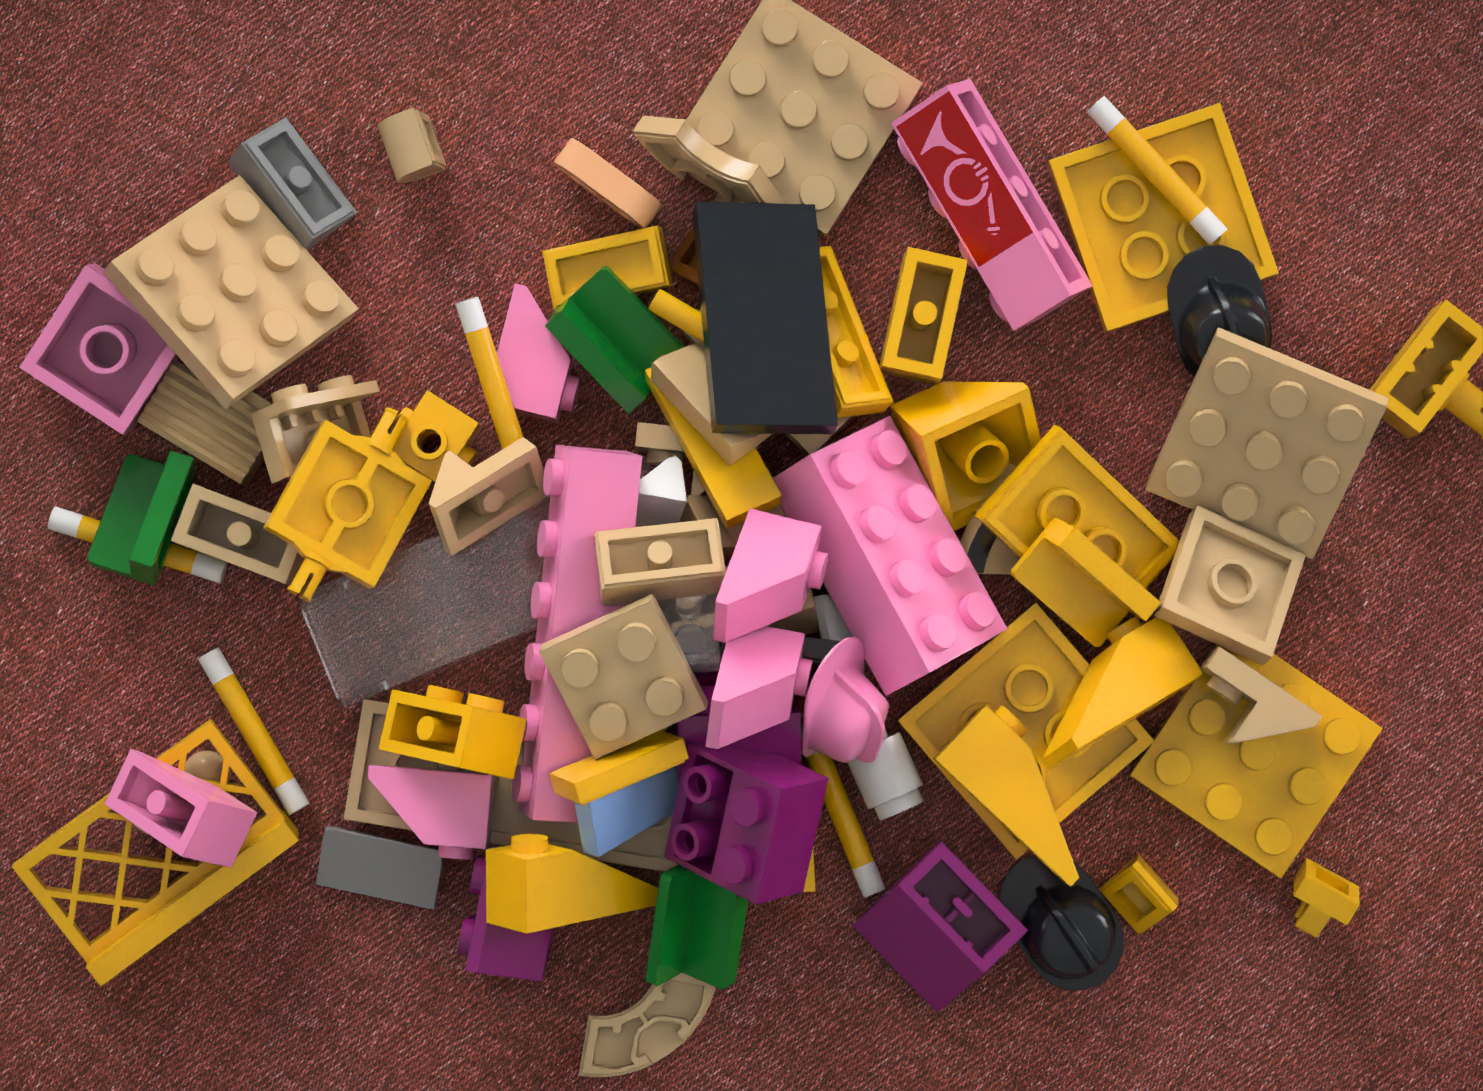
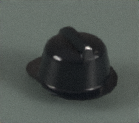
(1211, 291)
(1070, 929)

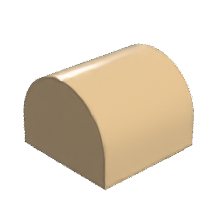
(411, 145)

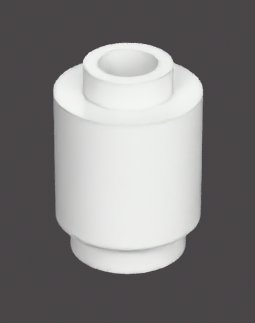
(889, 781)

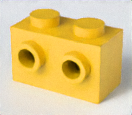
(454, 733)

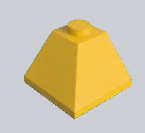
(967, 439)

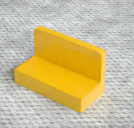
(1081, 582)

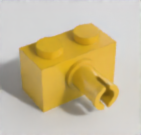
(1434, 373)

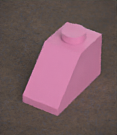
(535, 361)
(768, 574)
(757, 684)
(440, 806)
(180, 810)

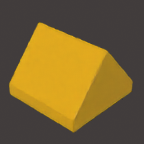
(1139, 895)

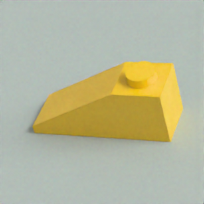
(1122, 683)
(1006, 780)
(550, 886)

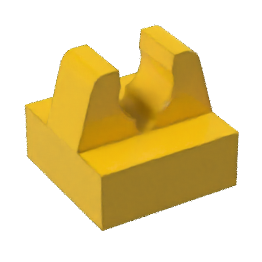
(1323, 897)

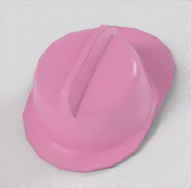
(844, 708)

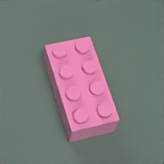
(890, 555)

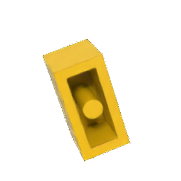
(922, 316)

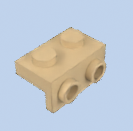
(295, 415)

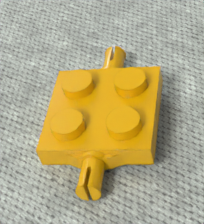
(347, 504)

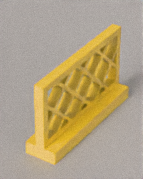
(175, 902)

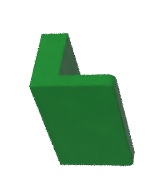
(612, 336)
(142, 516)
(695, 930)

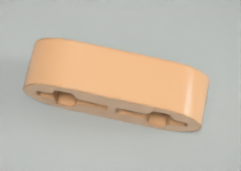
(607, 183)

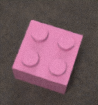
(100, 352)

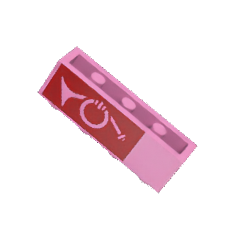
(990, 204)

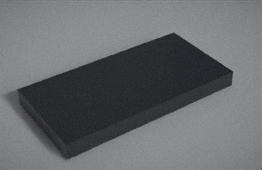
(764, 318)

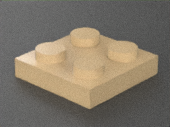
(1230, 585)
(623, 676)

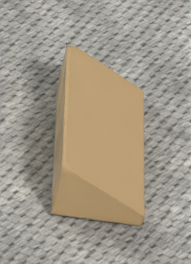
(684, 383)
(659, 560)

